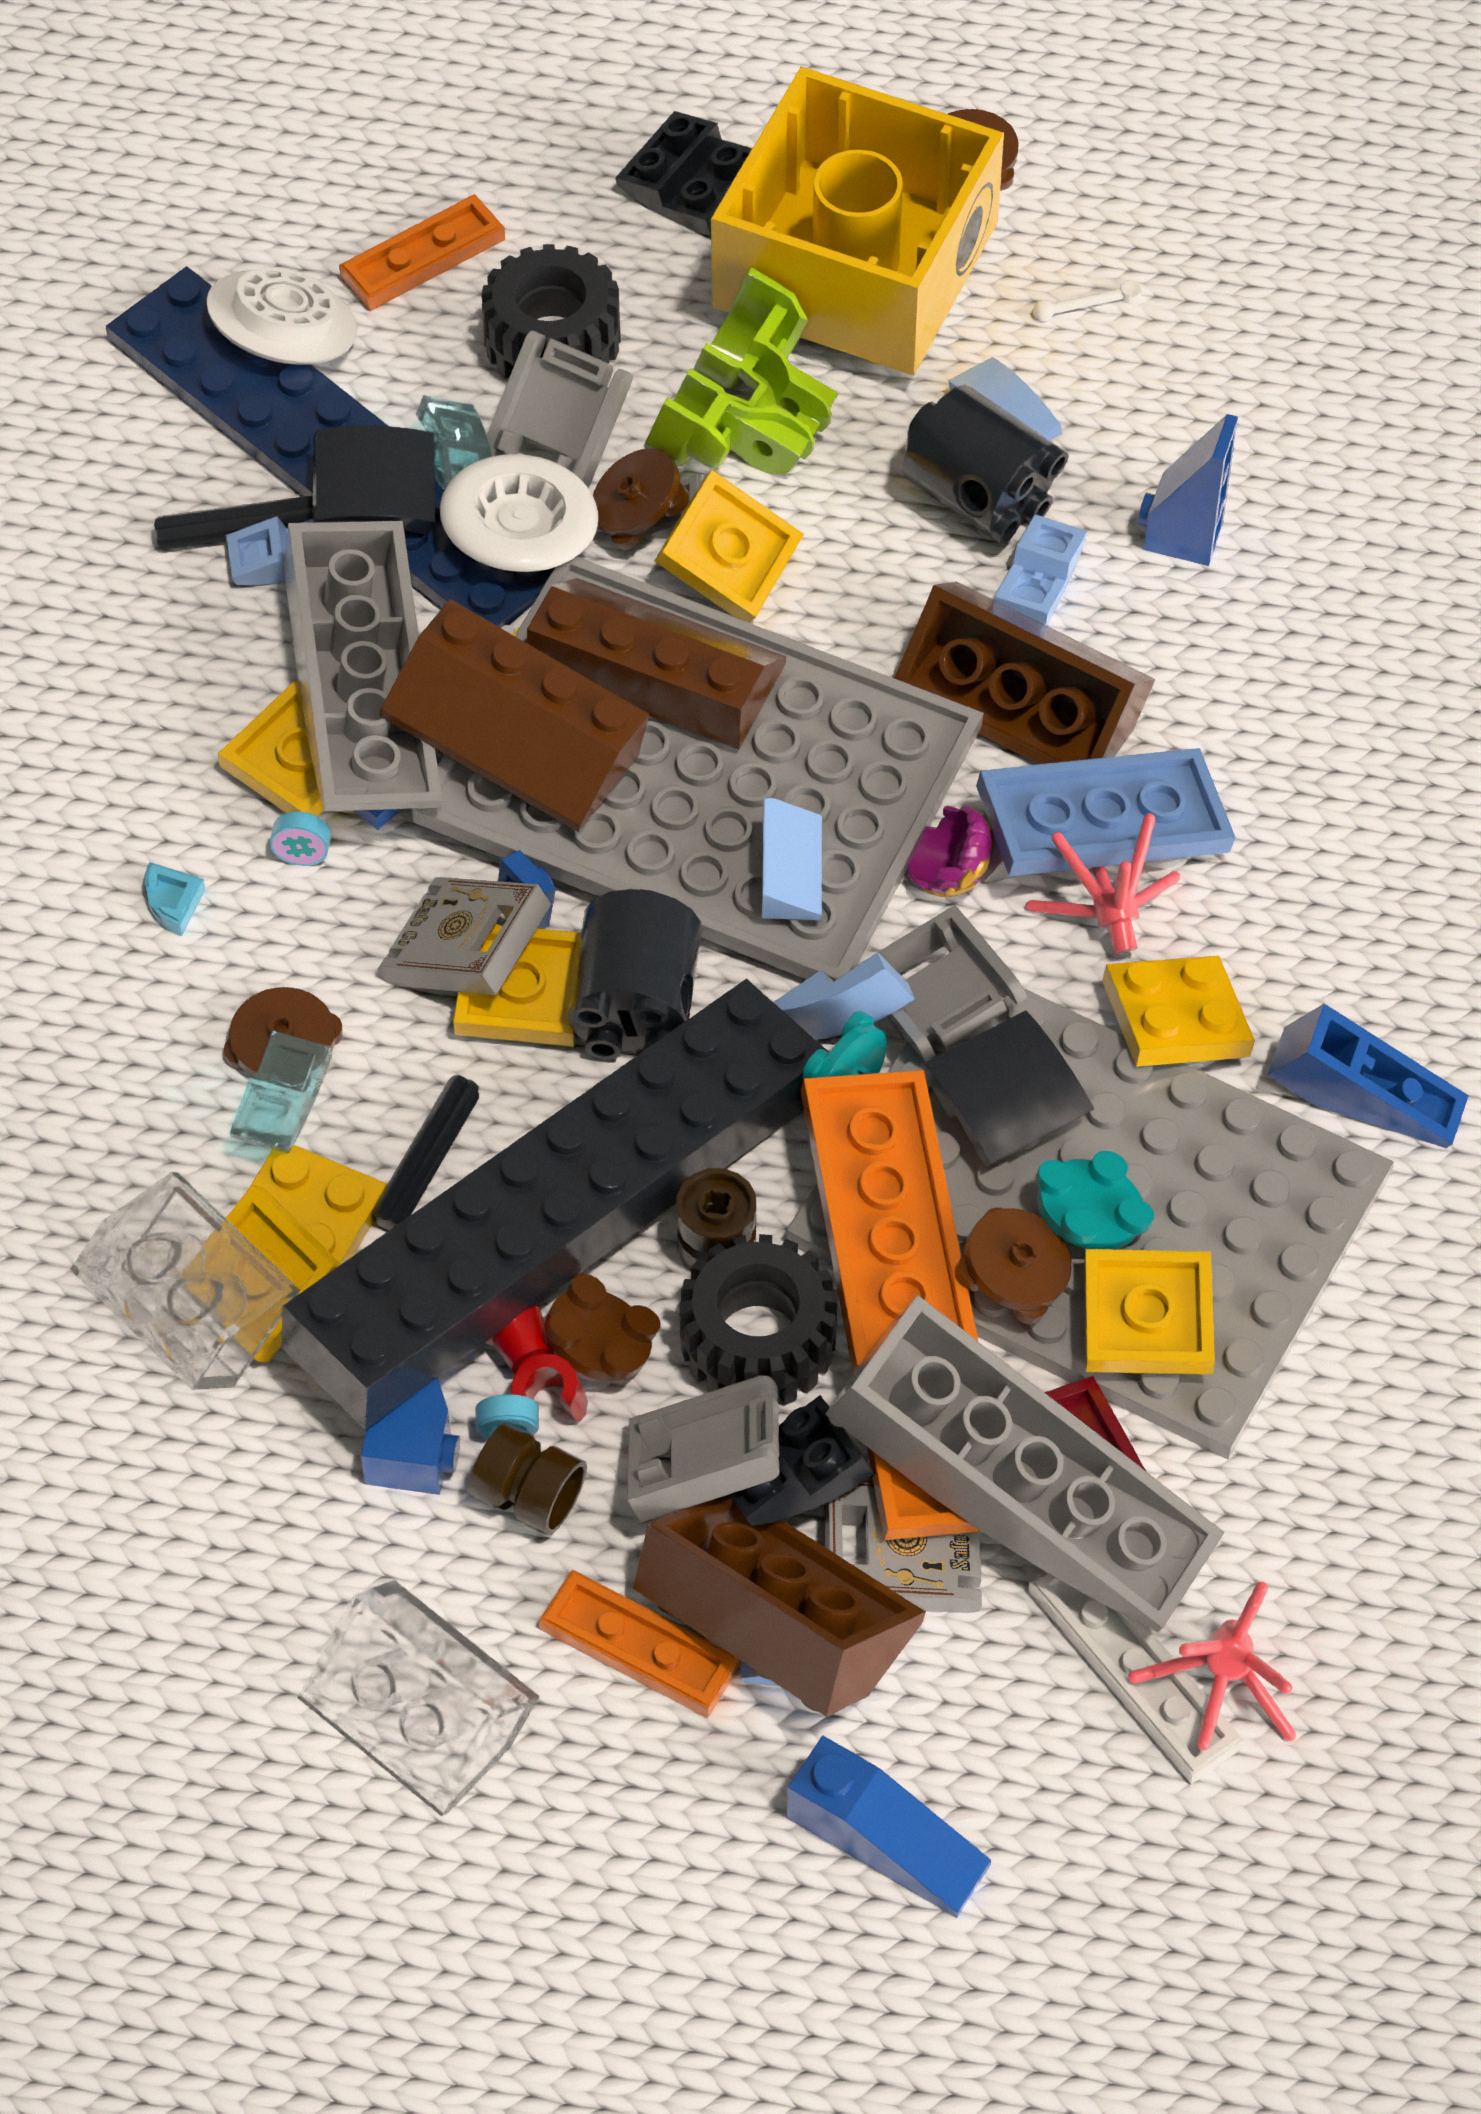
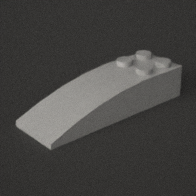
(350, 641)
(1023, 1467)

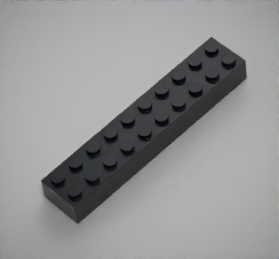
(548, 1205)

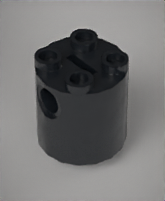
(981, 462)
(633, 971)

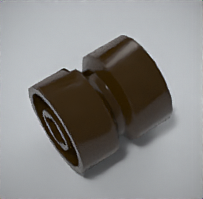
(713, 1210)
(536, 1482)

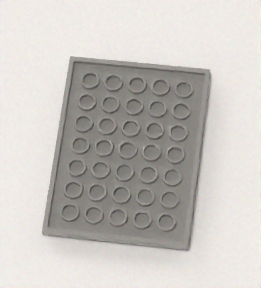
(691, 808)
(1222, 1178)

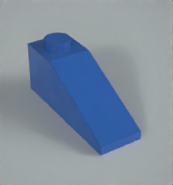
(1191, 498)
(1365, 1078)
(412, 1444)
(883, 1826)

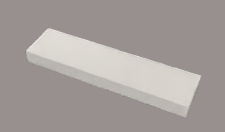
(1114, 1646)

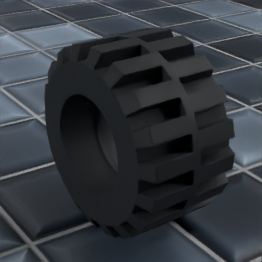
(544, 286)
(764, 1277)

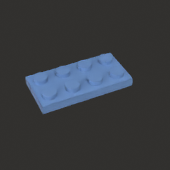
(1102, 809)

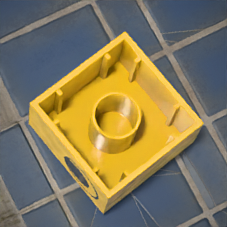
(861, 215)

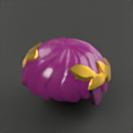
(952, 854)

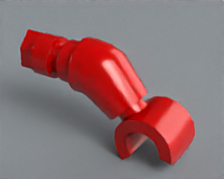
(535, 1365)

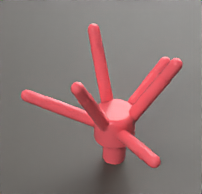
(1112, 906)
(1228, 1658)

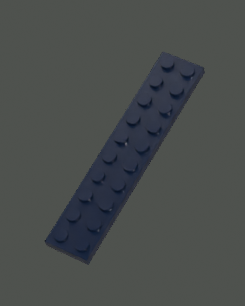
(273, 416)

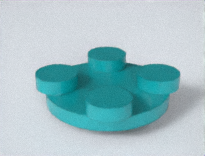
(856, 1053)
(1092, 1201)

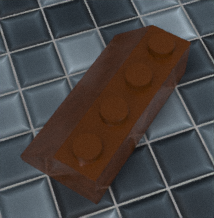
(657, 659)
(1030, 681)
(515, 715)
(776, 1602)

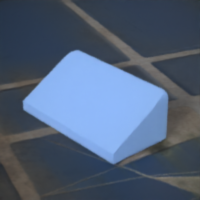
(791, 862)

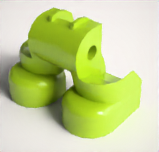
(786, 402)

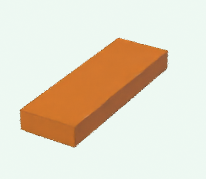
(422, 252)
(639, 1643)

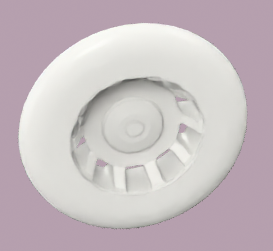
(282, 316)
(517, 526)

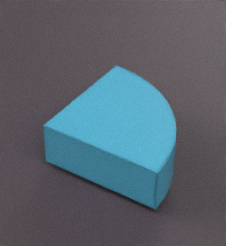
(172, 896)

